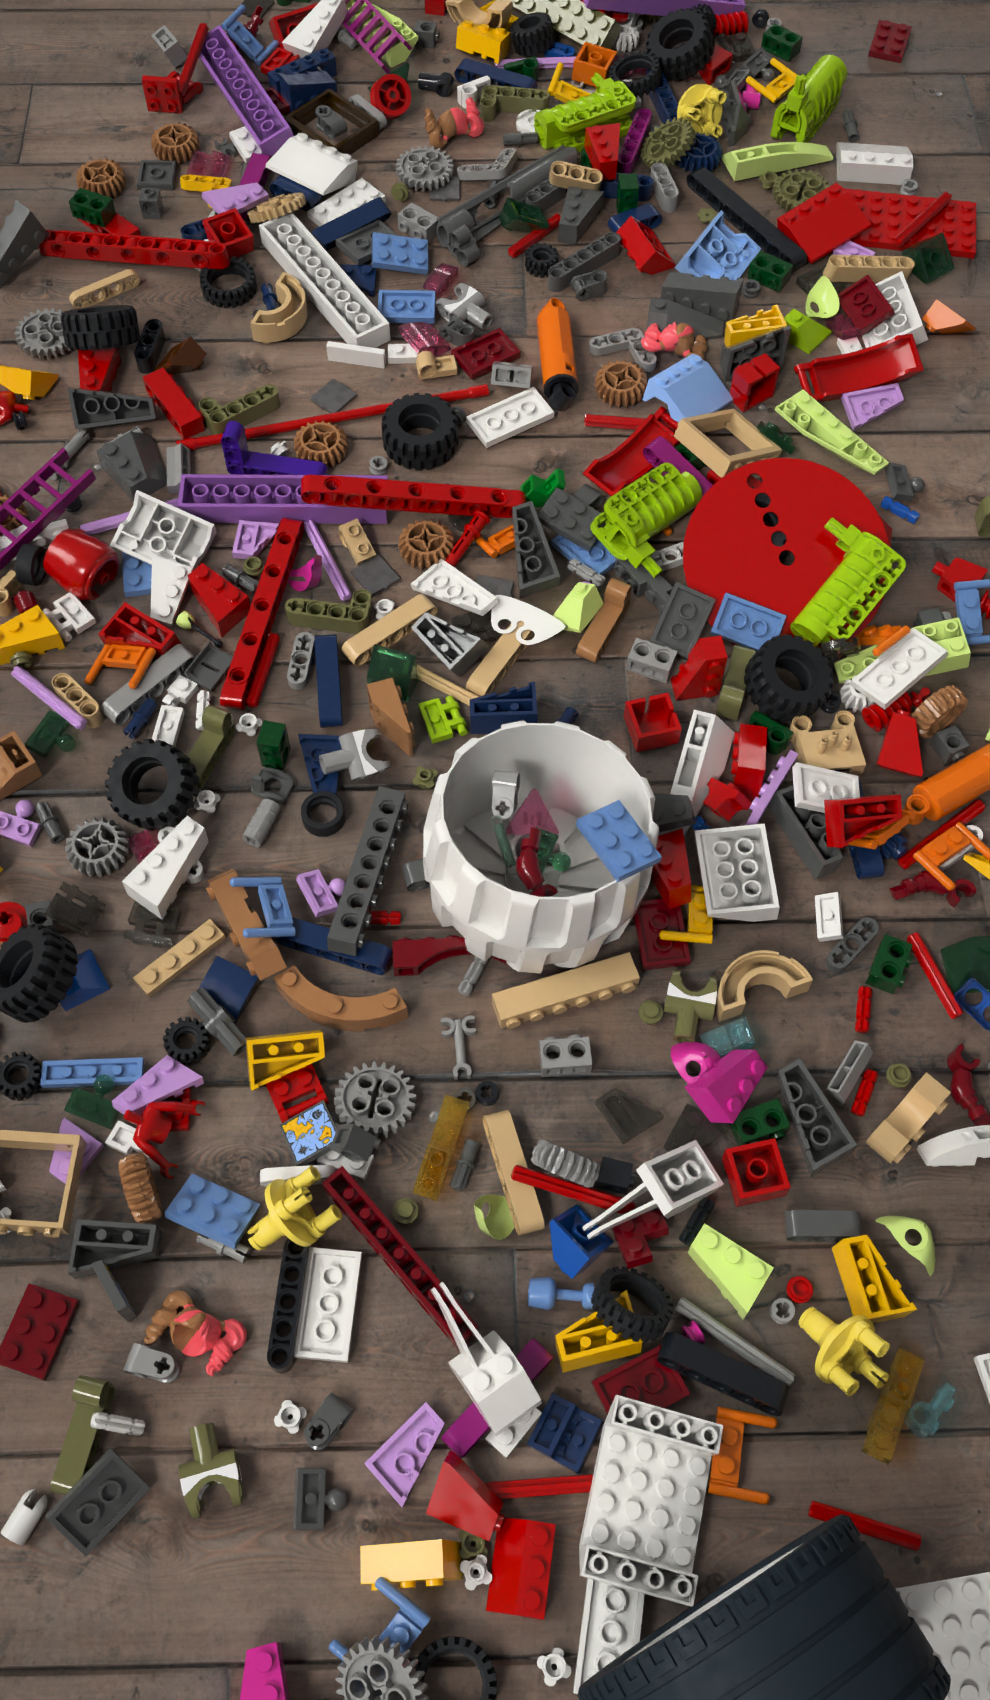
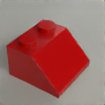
(230, 230)

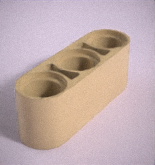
(568, 171)
(70, 691)

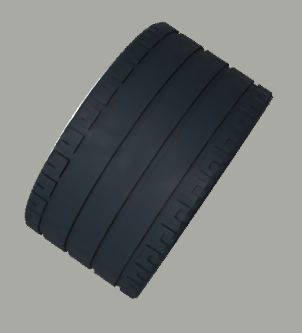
(789, 1628)

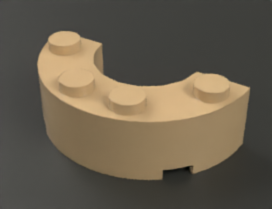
(496, 16)
(285, 320)
(756, 969)
(907, 1119)

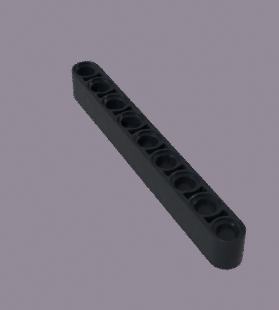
(745, 217)

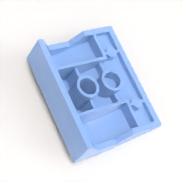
(719, 252)
(689, 389)

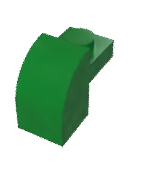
(540, 490)

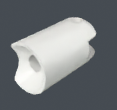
(23, 1518)

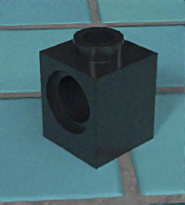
(615, 1176)

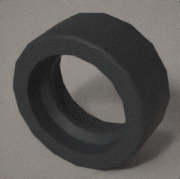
(30, 564)
(315, 800)

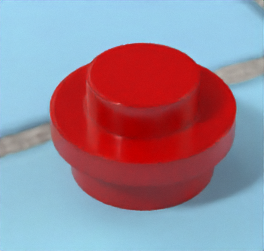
(799, 1289)

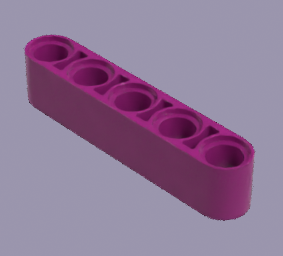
(633, 142)
(255, 172)
(662, 451)
(471, 1425)

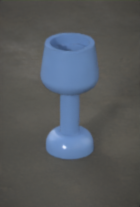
(543, 1294)

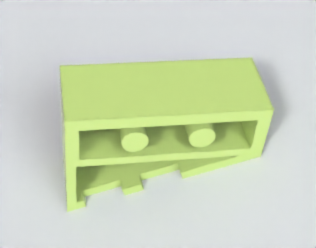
(730, 1267)

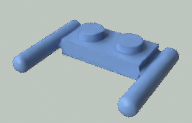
(245, 39)
(969, 610)
(274, 906)
(402, 1628)

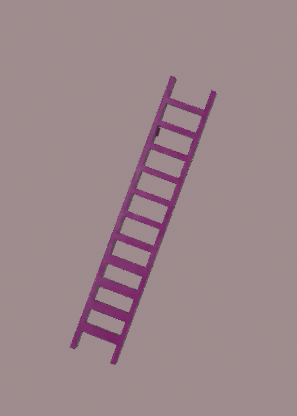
(369, 28)
(31, 488)

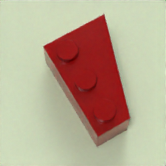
(602, 148)
(98, 368)
(219, 598)
(136, 629)
(703, 670)
(749, 759)
(857, 816)
(672, 873)

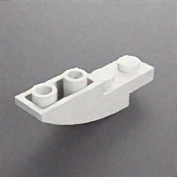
(44, 538)
(957, 1147)

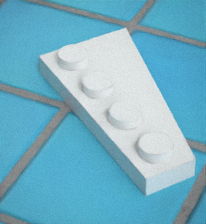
(454, 587)

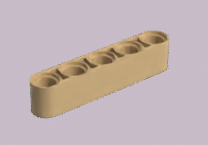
(855, 267)
(387, 629)
(498, 662)
(506, 1154)

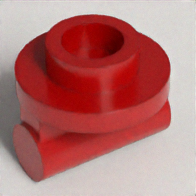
(917, 699)

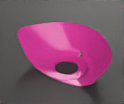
(312, 578)
(693, 1051)

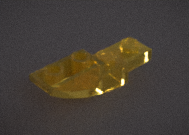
(441, 1148)
(892, 1405)

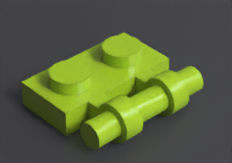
(436, 722)

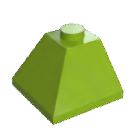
(805, 332)

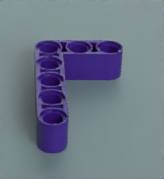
(245, 462)

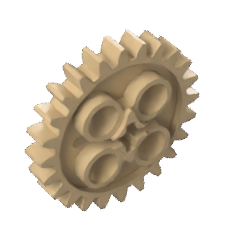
(276, 207)

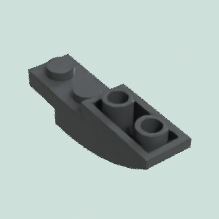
(655, 589)

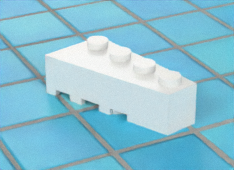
(167, 867)

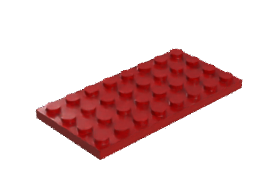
(894, 212)

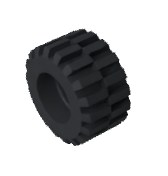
(532, 34)

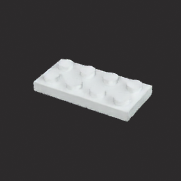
(344, 201)
(510, 417)
(899, 668)
(328, 1305)
(608, 1627)

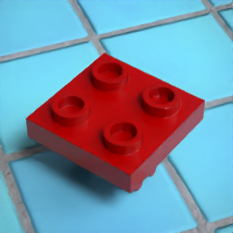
(162, 94)

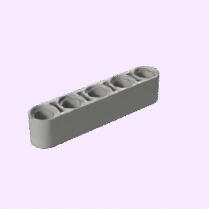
(154, 682)

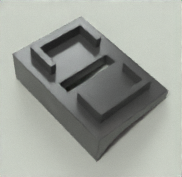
(213, 658)

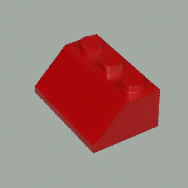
(285, 23)
(644, 247)
(521, 1568)

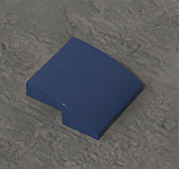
(229, 986)
(565, 1433)

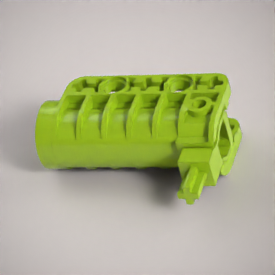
(811, 100)
(567, 122)
(645, 513)
(848, 586)

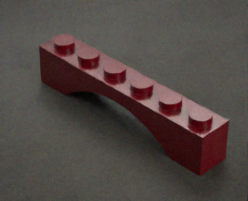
(415, 956)

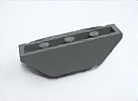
(734, 113)

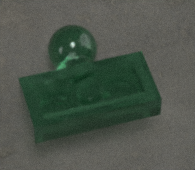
(773, 432)
(49, 733)
(560, 861)
(94, 1106)

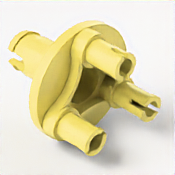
(703, 108)
(291, 1213)
(845, 1349)

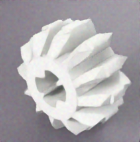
(627, 39)
(853, 698)

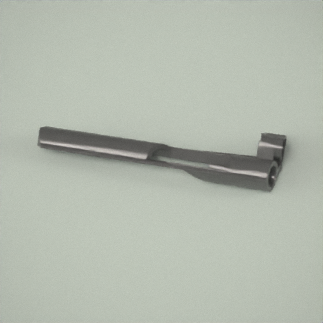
(459, 228)

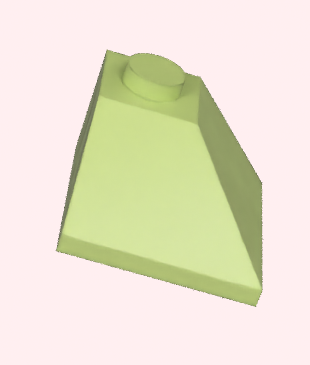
(579, 607)

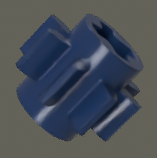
(894, 847)

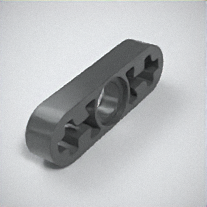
(853, 934)

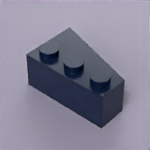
(302, 88)
(493, 710)

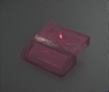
(208, 165)
(424, 337)

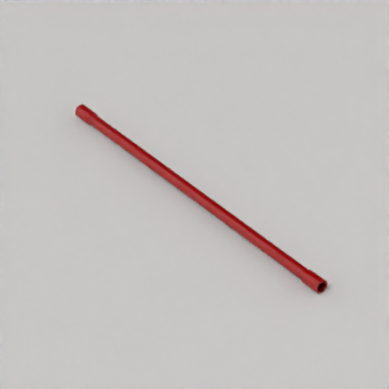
(194, 443)

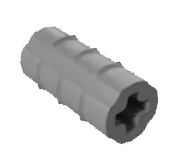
(261, 823)

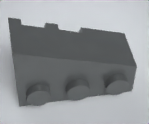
(578, 212)
(451, 644)
(672, 811)
(113, 1243)

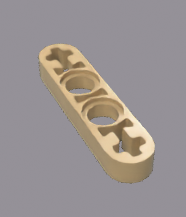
(104, 285)

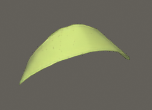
(825, 297)
(498, 1221)
(925, 1250)

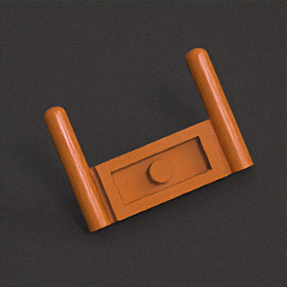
(497, 543)
(883, 636)
(123, 657)
(880, 836)
(945, 848)
(726, 1465)

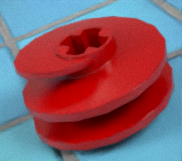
(12, 918)

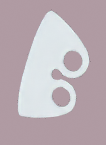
(534, 619)

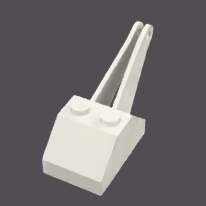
(673, 1180)
(489, 1373)

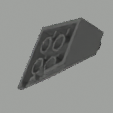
(772, 343)
(133, 464)

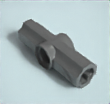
(218, 1021)

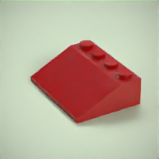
(824, 222)

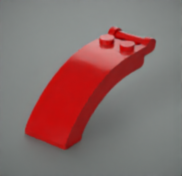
(861, 369)
(627, 461)

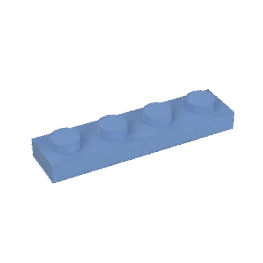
(84, 1072)

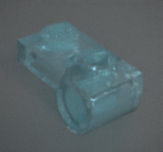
(730, 1037)
(940, 1402)

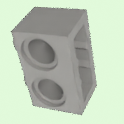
(169, 46)
(417, 222)
(512, 374)
(651, 663)
(566, 1063)

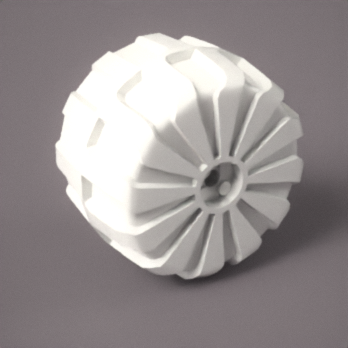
(467, 867)

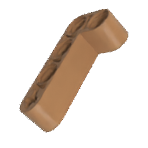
(606, 620)

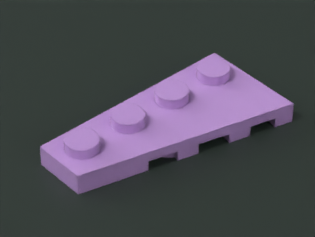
(767, 791)

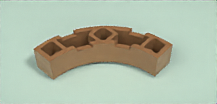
(261, 953)
(340, 1011)

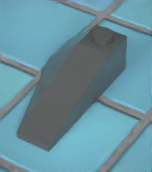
(667, 312)

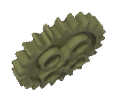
(667, 142)
(789, 187)

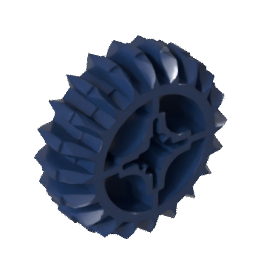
(703, 153)

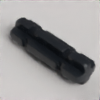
(696, 1221)

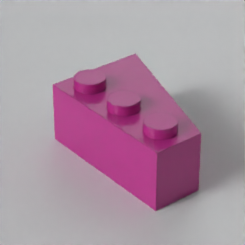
(728, 1085)
(264, 1674)

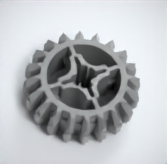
(102, 853)
(565, 1163)

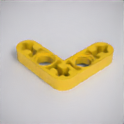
(204, 183)

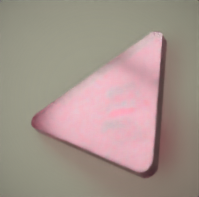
(531, 814)

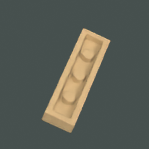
(179, 958)

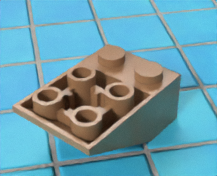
(390, 714)
(16, 765)

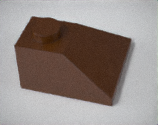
(183, 357)

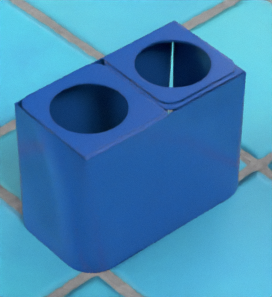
(960, 999)

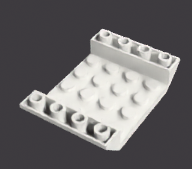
(648, 1500)
(957, 1626)

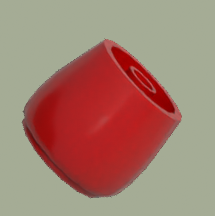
(80, 562)

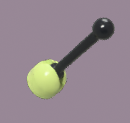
(187, 621)

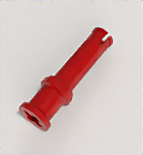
(471, 532)

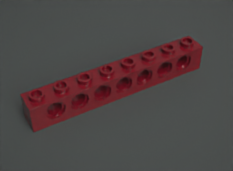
(393, 1250)

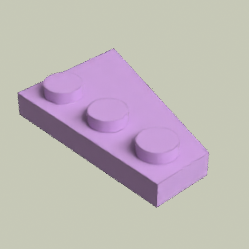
(239, 197)
(870, 403)
(158, 1083)
(404, 1453)

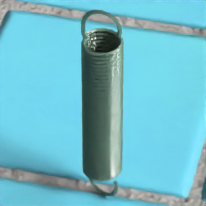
(504, 844)

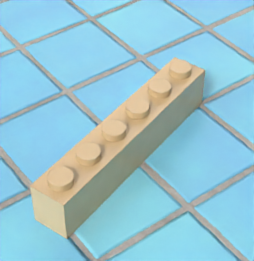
(565, 990)

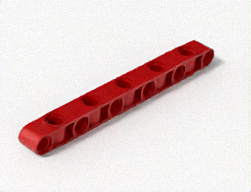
(135, 249)
(409, 496)
(262, 613)

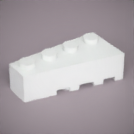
(316, 28)

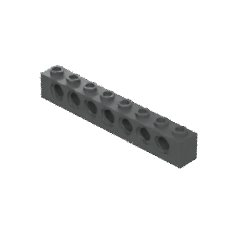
(379, 835)

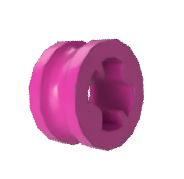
(693, 1332)

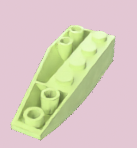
(398, 51)
(774, 157)
(829, 432)
(945, 633)

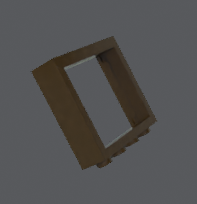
(306, 113)

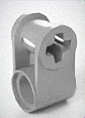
(505, 789)
(147, 1362)

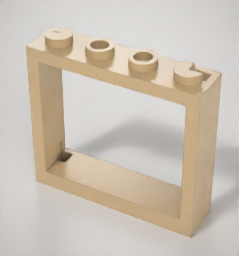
(691, 435)
(53, 1142)

